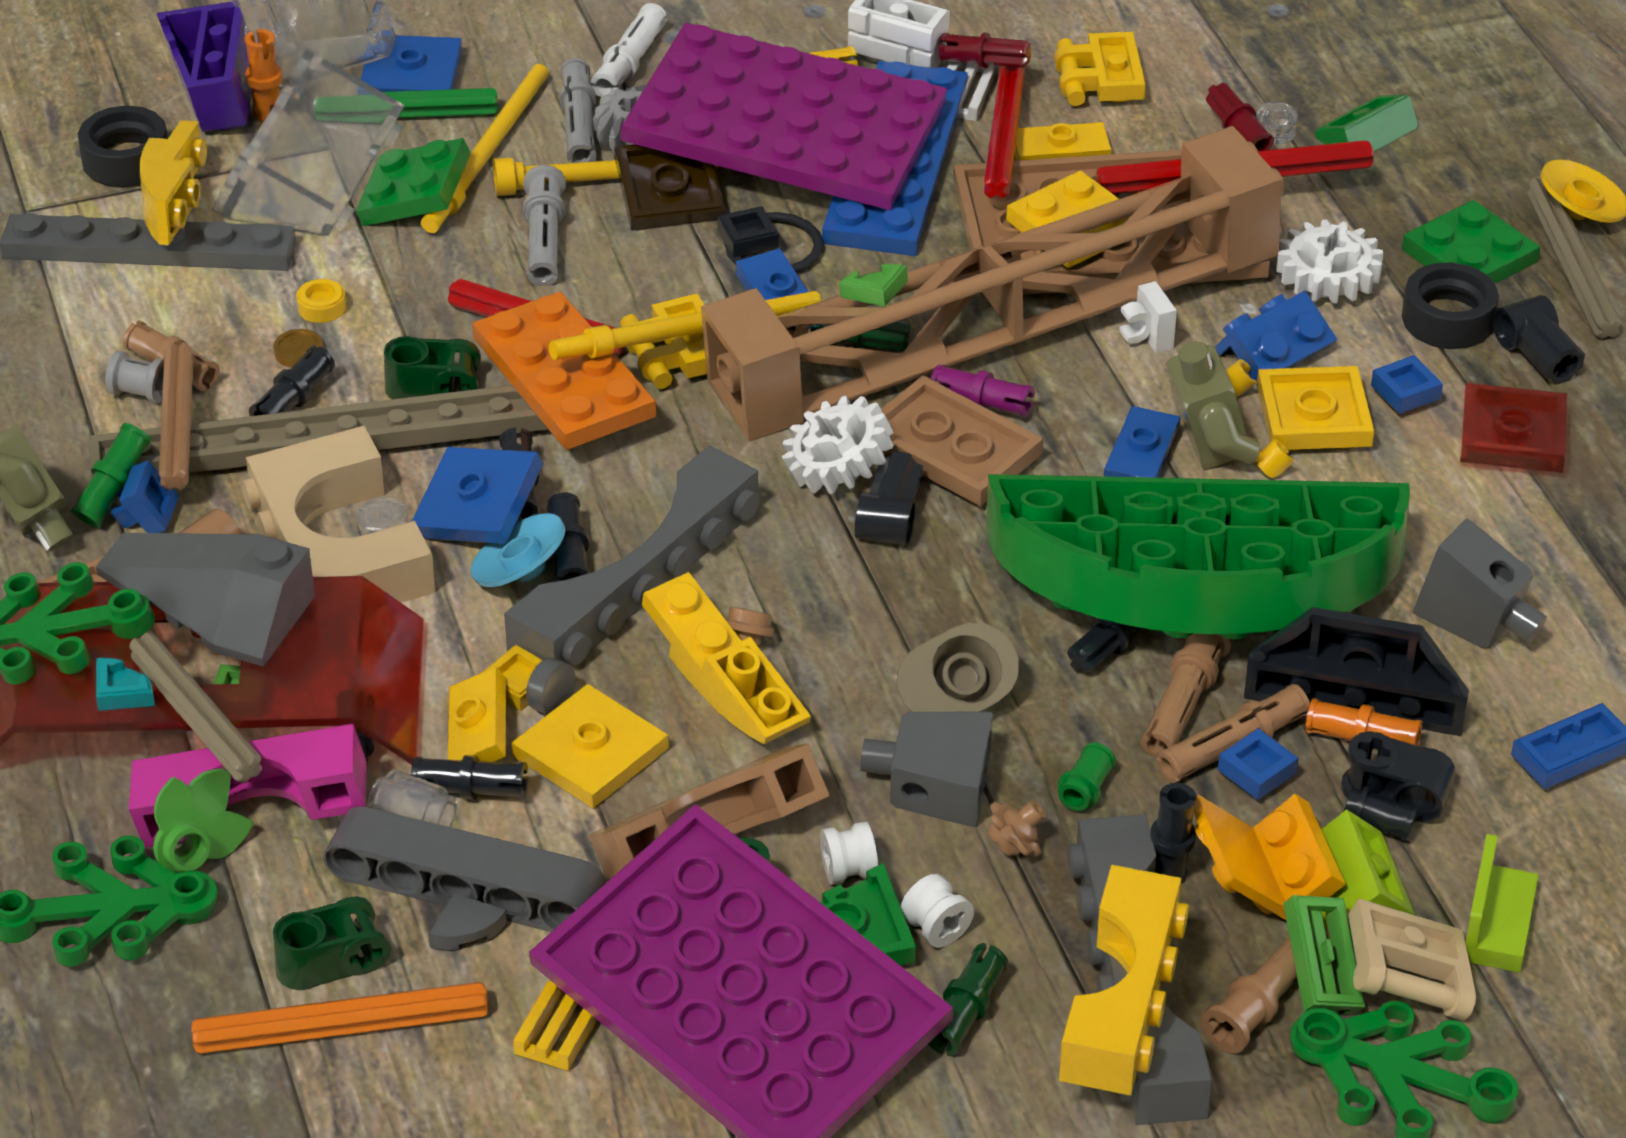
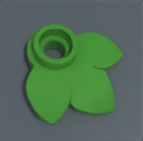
(200, 817)

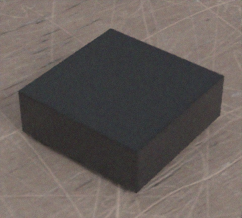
(748, 231)

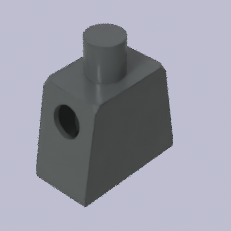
(1478, 590)
(935, 763)

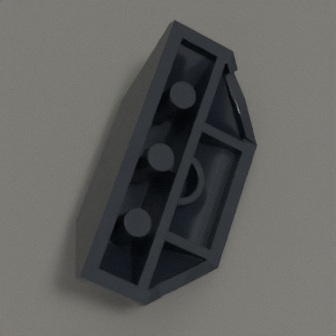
(1360, 662)

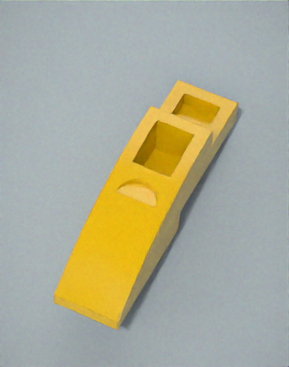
(169, 180)
(721, 666)

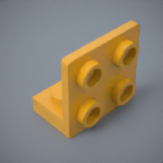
(1272, 859)

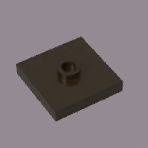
(666, 188)

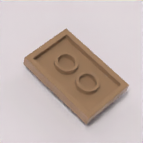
(957, 438)

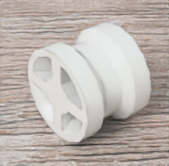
(848, 852)
(937, 910)

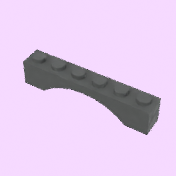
(578, 613)
(1179, 1072)

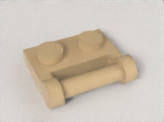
(1415, 945)

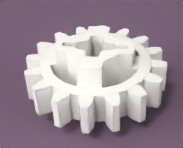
(1329, 261)
(837, 444)

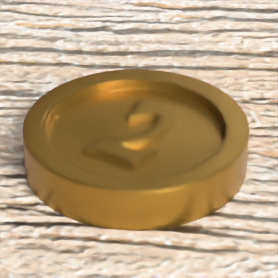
(294, 344)

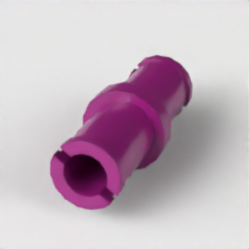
(987, 390)

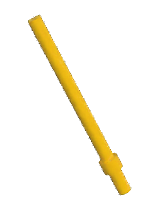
(489, 142)
(602, 340)

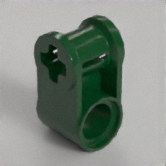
(427, 366)
(325, 944)

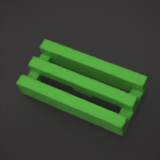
(1315, 953)

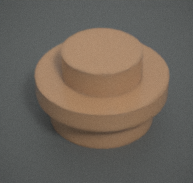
(750, 624)

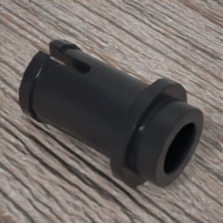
(1384, 814)

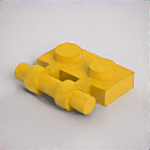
(1114, 70)
(681, 351)

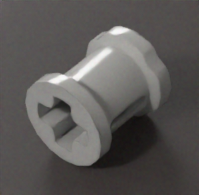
(135, 376)

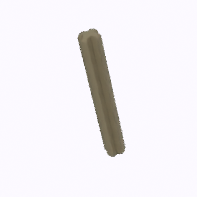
(196, 707)

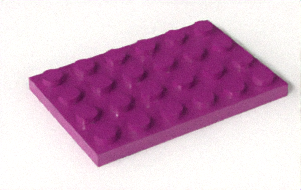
(785, 115)
(740, 985)

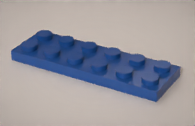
(902, 227)

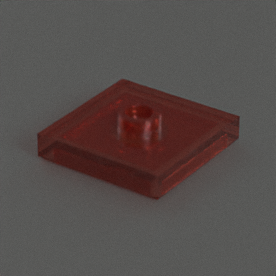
(1513, 427)

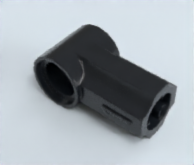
(1535, 330)
(890, 506)

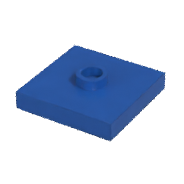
(416, 65)
(477, 494)

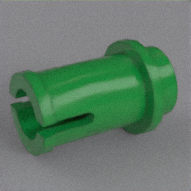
(1081, 785)

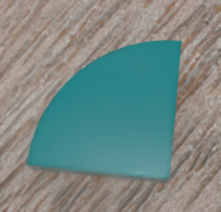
(120, 686)

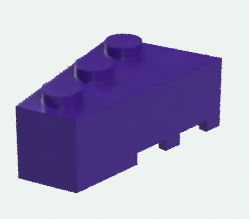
(211, 62)

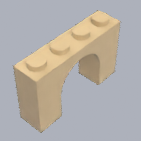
(328, 473)

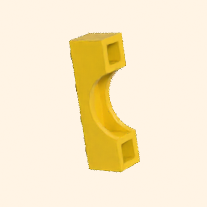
(1109, 1028)

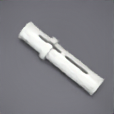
(622, 59)

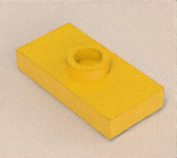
(1062, 141)
(478, 717)

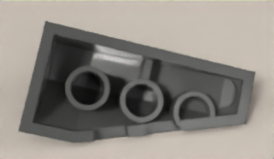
(225, 587)

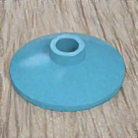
(524, 553)

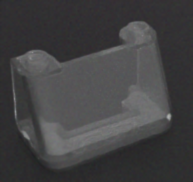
(311, 151)

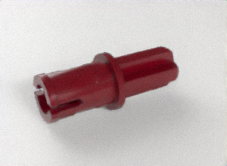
(984, 50)
(1238, 114)

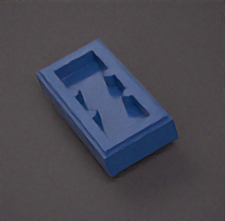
(770, 275)
(1143, 444)
(1571, 746)

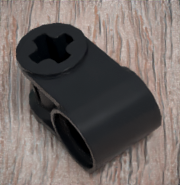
(1400, 773)

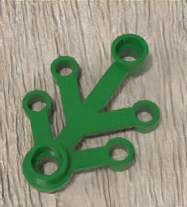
(126, 613)
(173, 898)
(1330, 1041)

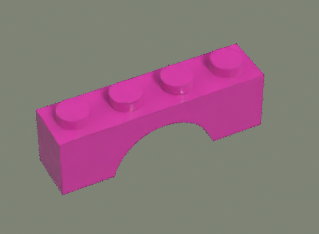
(313, 768)

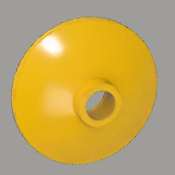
(1584, 191)

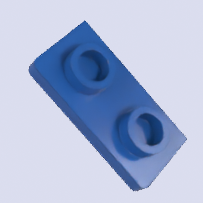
(1279, 336)

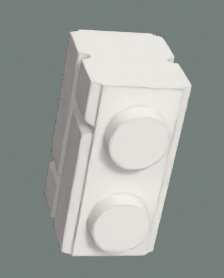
(897, 31)

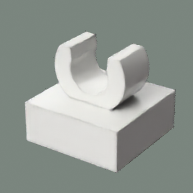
(1150, 318)

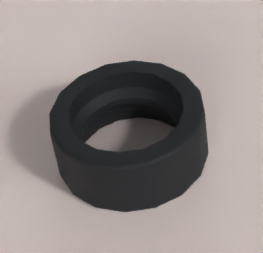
(112, 127)
(1444, 327)

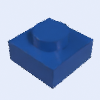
(1406, 384)
(1258, 764)

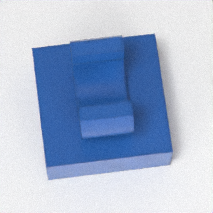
(145, 500)

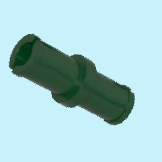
(970, 996)

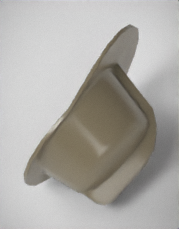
(959, 670)

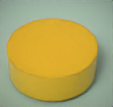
(321, 300)

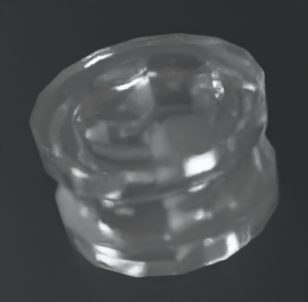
(1278, 120)

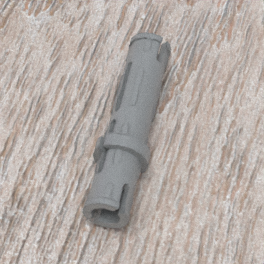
(577, 101)

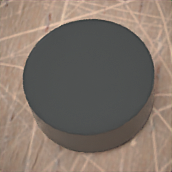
(550, 685)

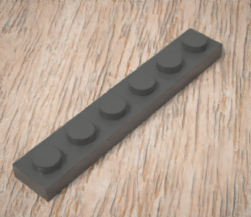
(130, 242)

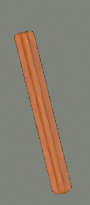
(339, 1017)

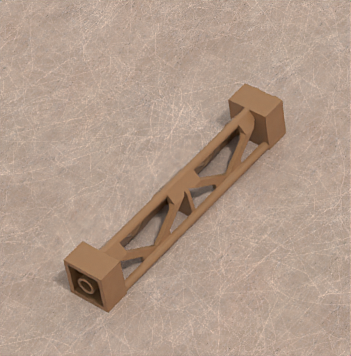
(1222, 197)

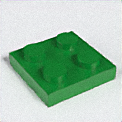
(413, 181)
(1472, 238)

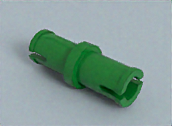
(110, 475)

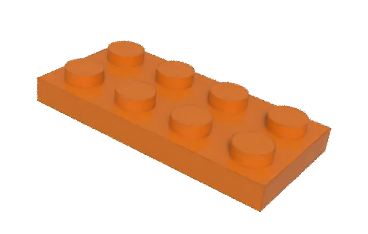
(573, 395)

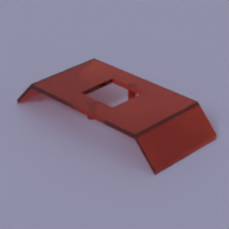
(341, 664)

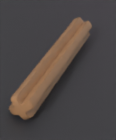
(176, 416)

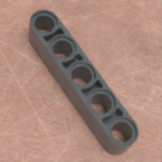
(441, 861)

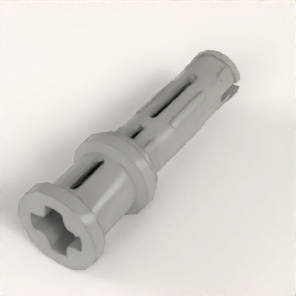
(543, 260)

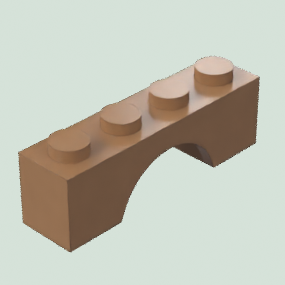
(736, 799)

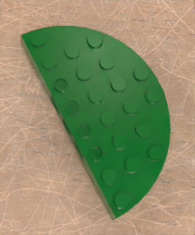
(1198, 549)

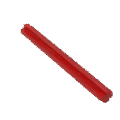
(1004, 132)
(1287, 161)

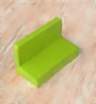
(1364, 864)
(1500, 913)

